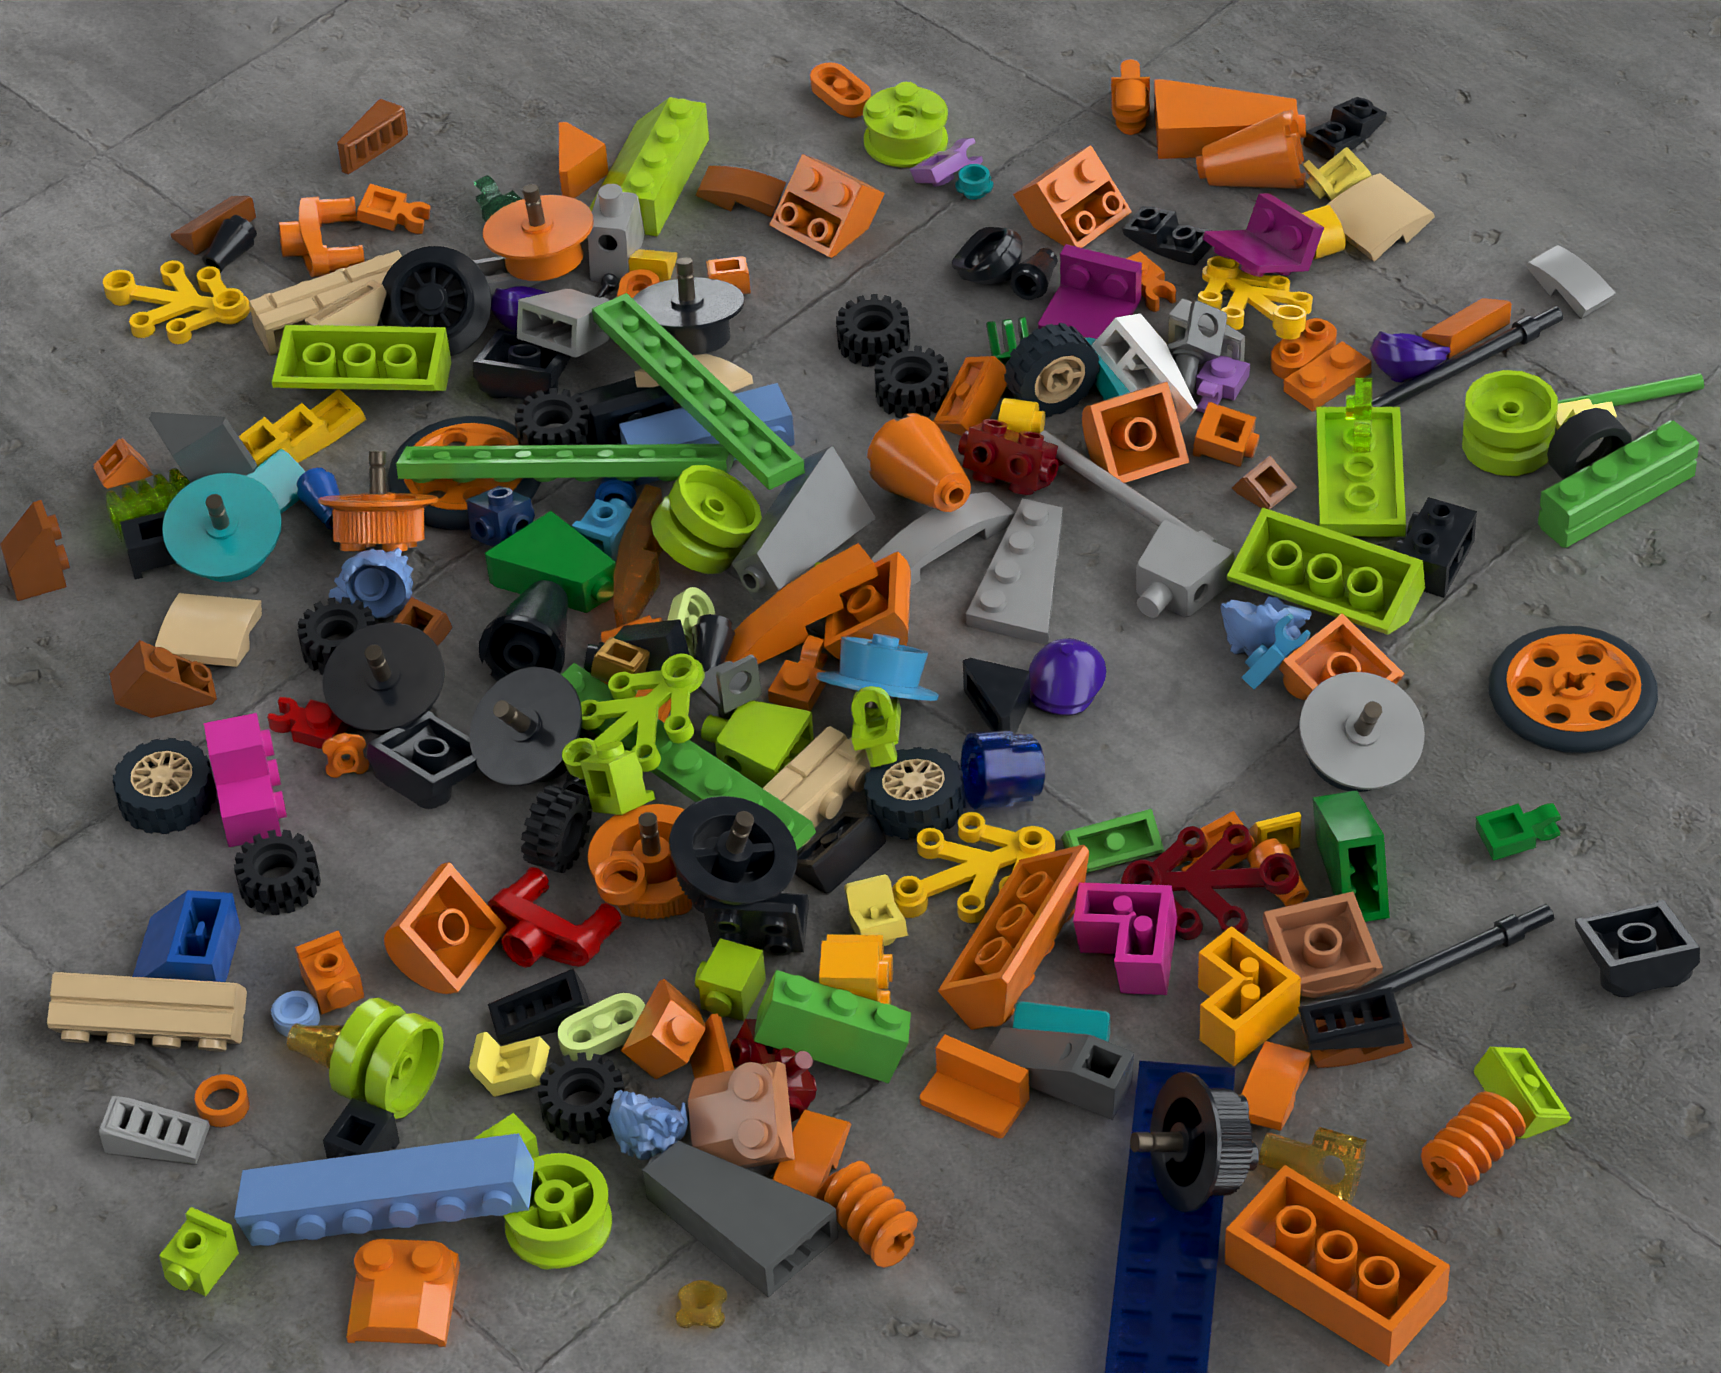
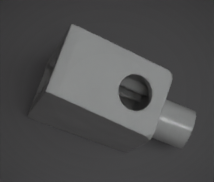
(618, 217)
(572, 324)
(1180, 571)

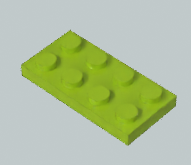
(1361, 489)

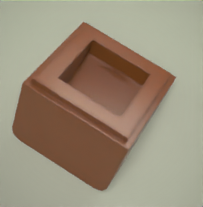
(1265, 484)

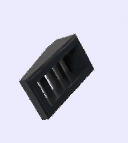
(552, 990)
(1363, 1005)

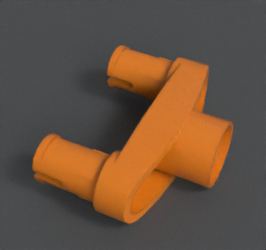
(305, 239)

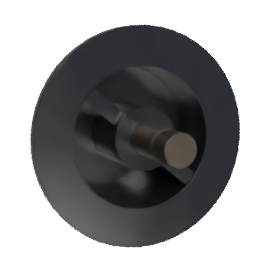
(731, 852)
(1197, 1142)

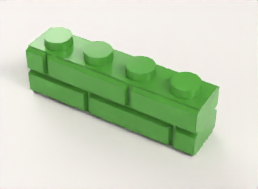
(1618, 484)

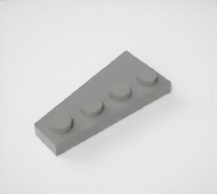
(1022, 576)

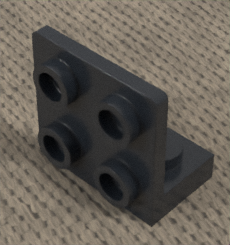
(622, 403)
(769, 926)

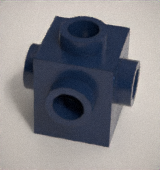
(498, 515)

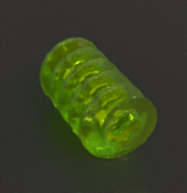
(146, 500)

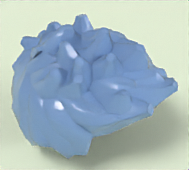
(376, 579)
(1252, 625)
(646, 1124)

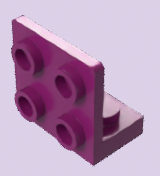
(1274, 241)
(1093, 291)

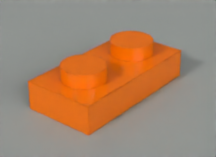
(1327, 376)

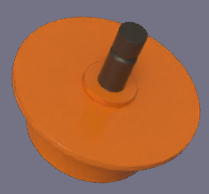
(539, 234)

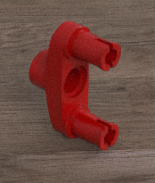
(540, 933)

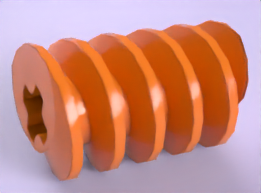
(1472, 1142)
(870, 1213)

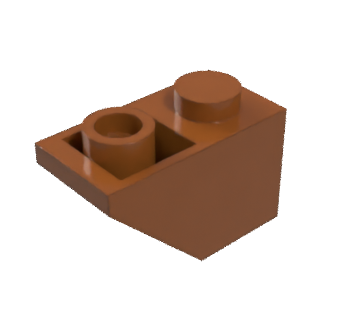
(32, 556)
(160, 682)

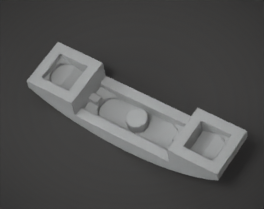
(942, 531)

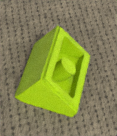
(1518, 1079)

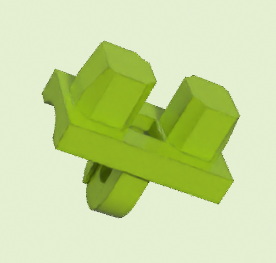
(876, 728)

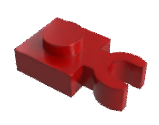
(308, 724)

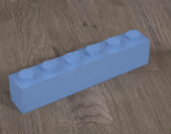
(385, 1190)

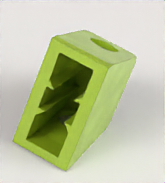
(759, 738)

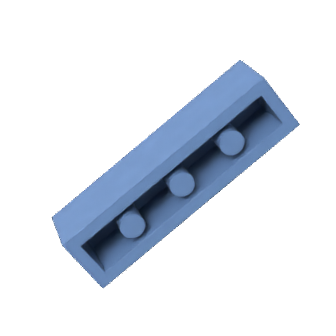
(681, 428)

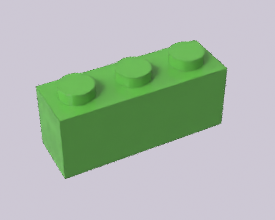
(833, 1026)

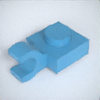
(1265, 660)

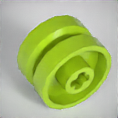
(1509, 422)
(706, 519)
(386, 1057)

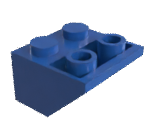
(191, 938)

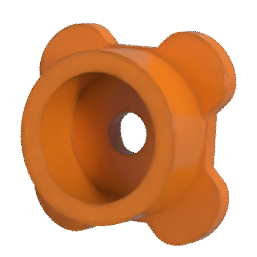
(345, 744)

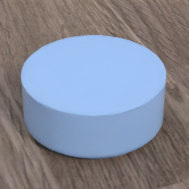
(294, 1008)

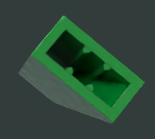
(554, 553)
(1353, 851)

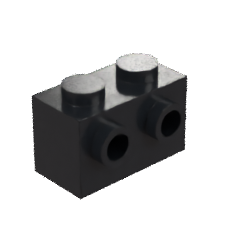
(1440, 538)

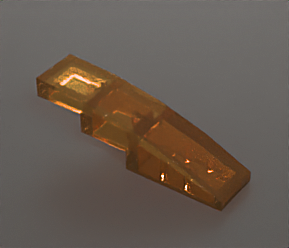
(637, 560)

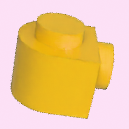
(1333, 235)
(1022, 415)

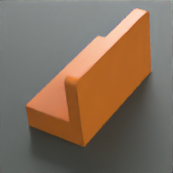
(976, 1087)

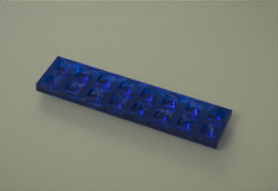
(1164, 1255)

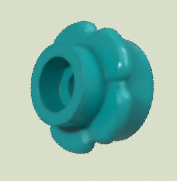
(974, 181)

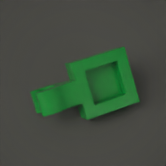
(1513, 832)

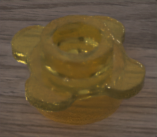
(698, 1294)

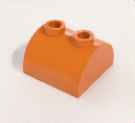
(1135, 433)
(874, 606)
(443, 932)

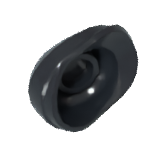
(989, 256)

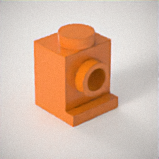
(1222, 424)
(329, 972)

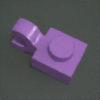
(941, 166)
(1220, 379)

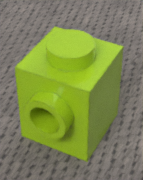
(730, 979)

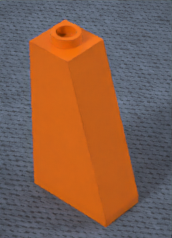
(1198, 115)

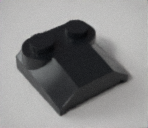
(517, 367)
(422, 760)
(1639, 948)

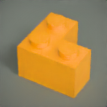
(857, 965)
(1247, 995)

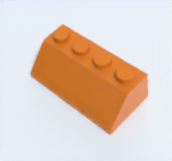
(1015, 937)

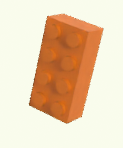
(1336, 1265)

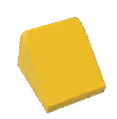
(659, 262)
(1283, 828)

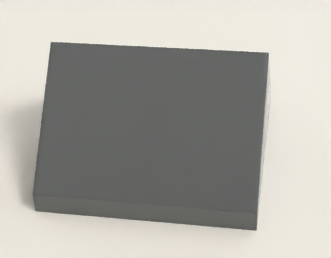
(203, 444)

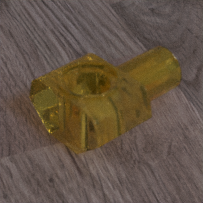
(1309, 1158)

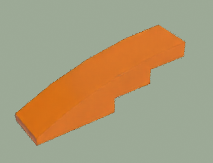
(812, 596)

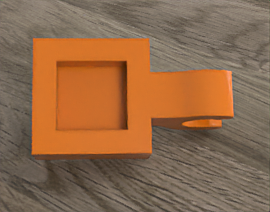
(797, 682)

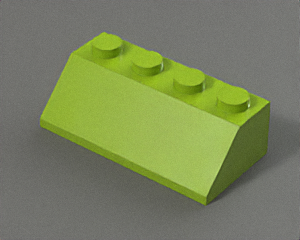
(660, 158)
(363, 358)
(1329, 572)

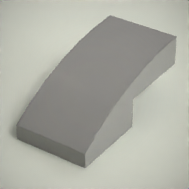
(1571, 277)

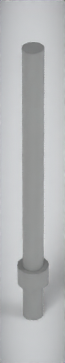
(1115, 486)

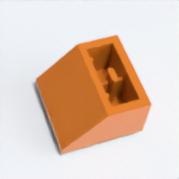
(1073, 200)
(825, 207)

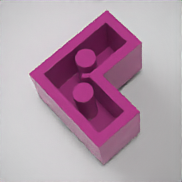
(245, 778)
(1134, 925)

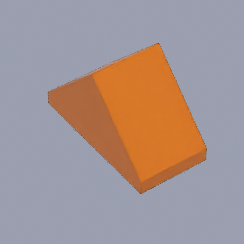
(580, 160)

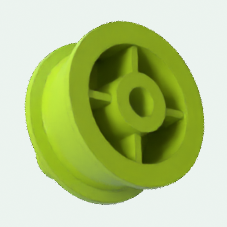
(905, 125)
(565, 1216)

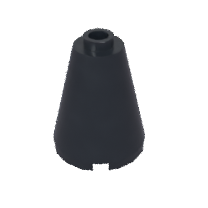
(528, 632)

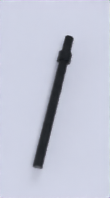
(1522, 332)
(1505, 932)

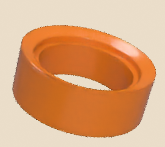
(617, 863)
(227, 1116)

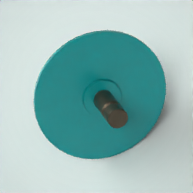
(222, 526)

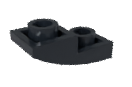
(1348, 127)
(1162, 234)

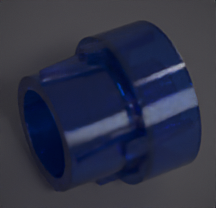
(1001, 768)

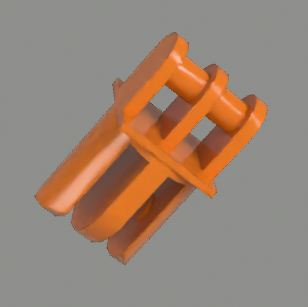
(1130, 98)

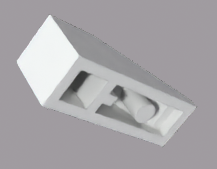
(1142, 360)

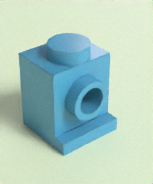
(606, 523)

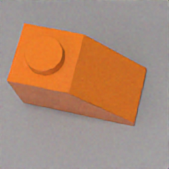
(665, 1032)

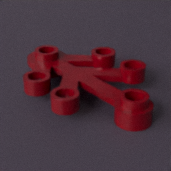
(1203, 877)

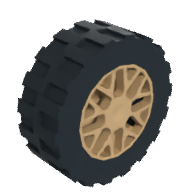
(1052, 368)
(164, 786)
(916, 792)

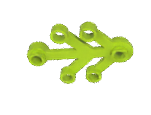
(675, 680)

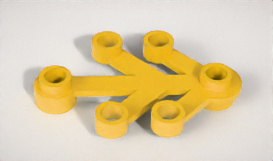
(1225, 274)
(225, 306)
(975, 864)

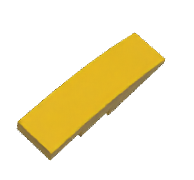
(304, 430)

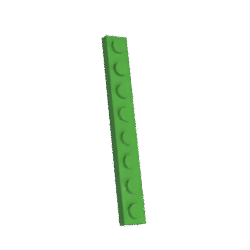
(698, 391)
(551, 462)
(690, 766)

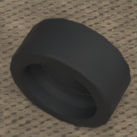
(1578, 434)

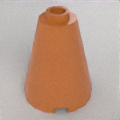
(1256, 156)
(918, 464)

